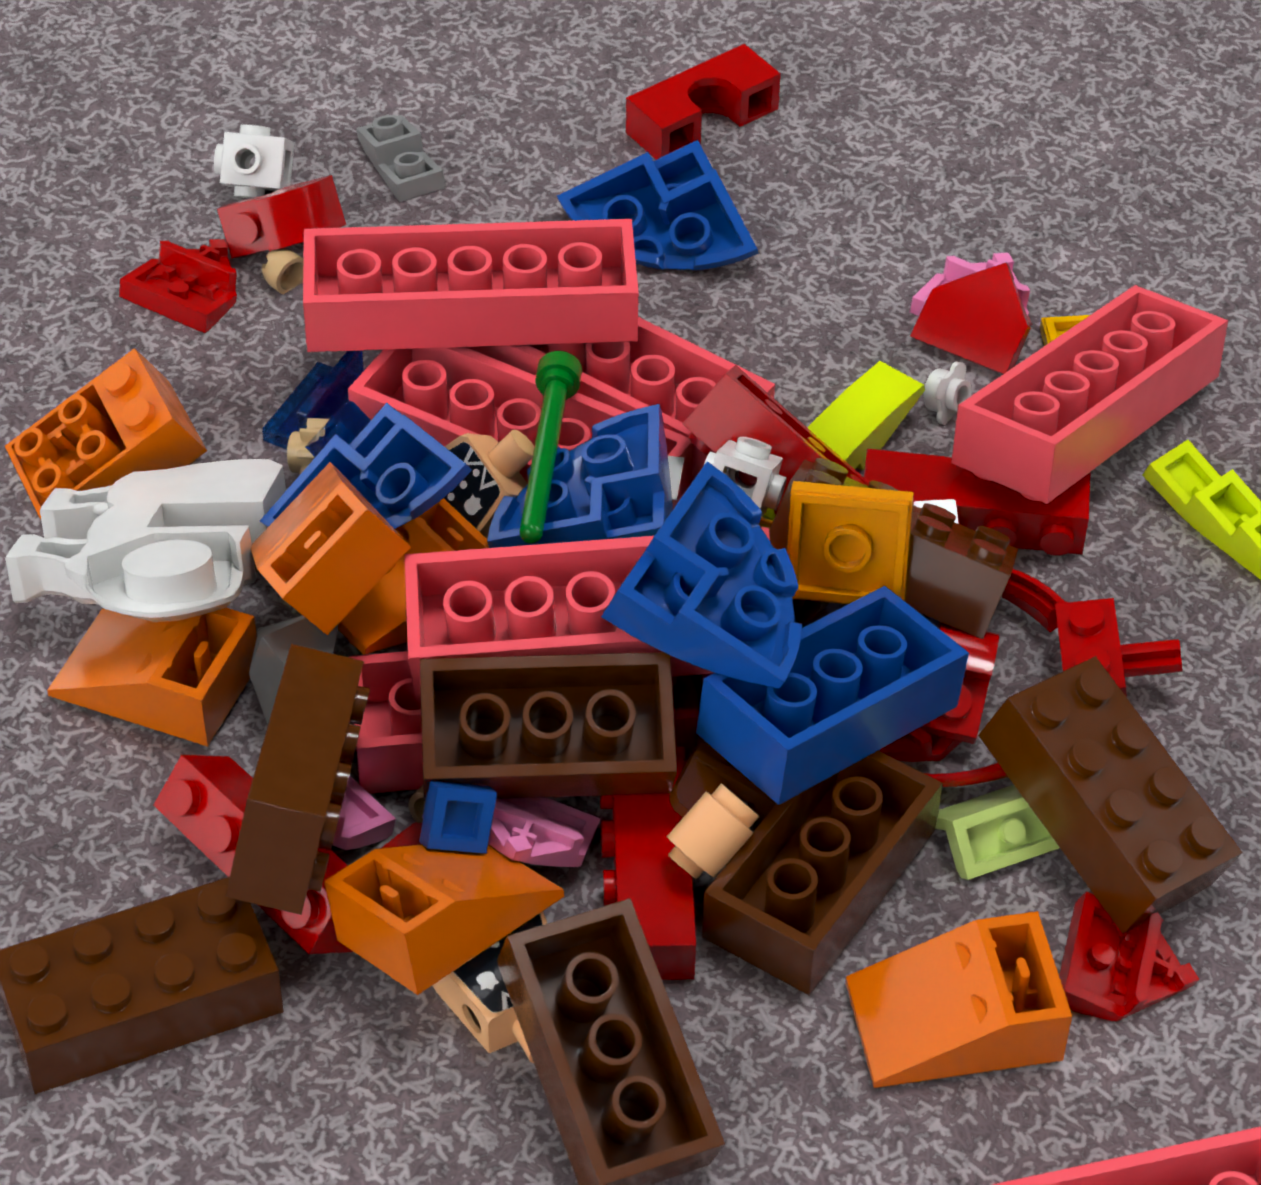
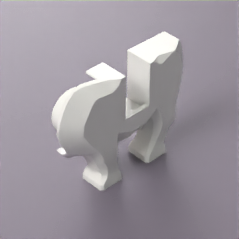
(151, 541)

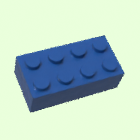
(851, 691)

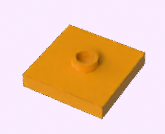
(848, 540)

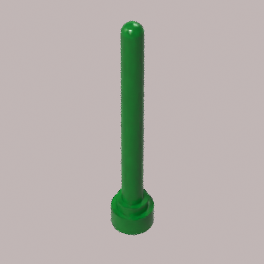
(557, 380)

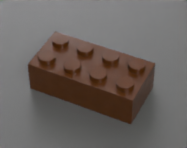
(951, 568)
(550, 724)
(299, 781)
(1109, 793)
(820, 868)
(137, 984)
(609, 1049)

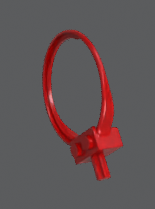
(1084, 632)

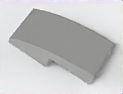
(399, 157)

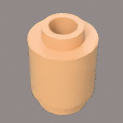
(711, 832)

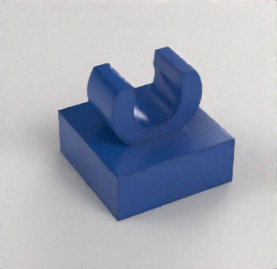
(457, 817)

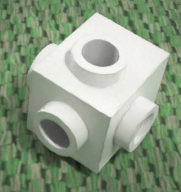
(271, 166)
(753, 459)

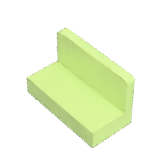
(993, 832)

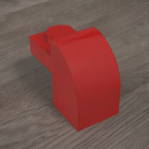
(280, 217)
(964, 720)

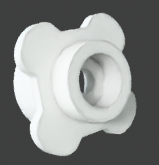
(946, 391)

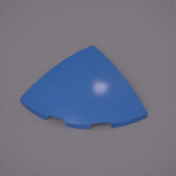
(675, 208)
(390, 464)
(602, 487)
(714, 587)

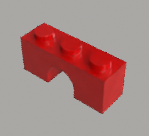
(730, 84)

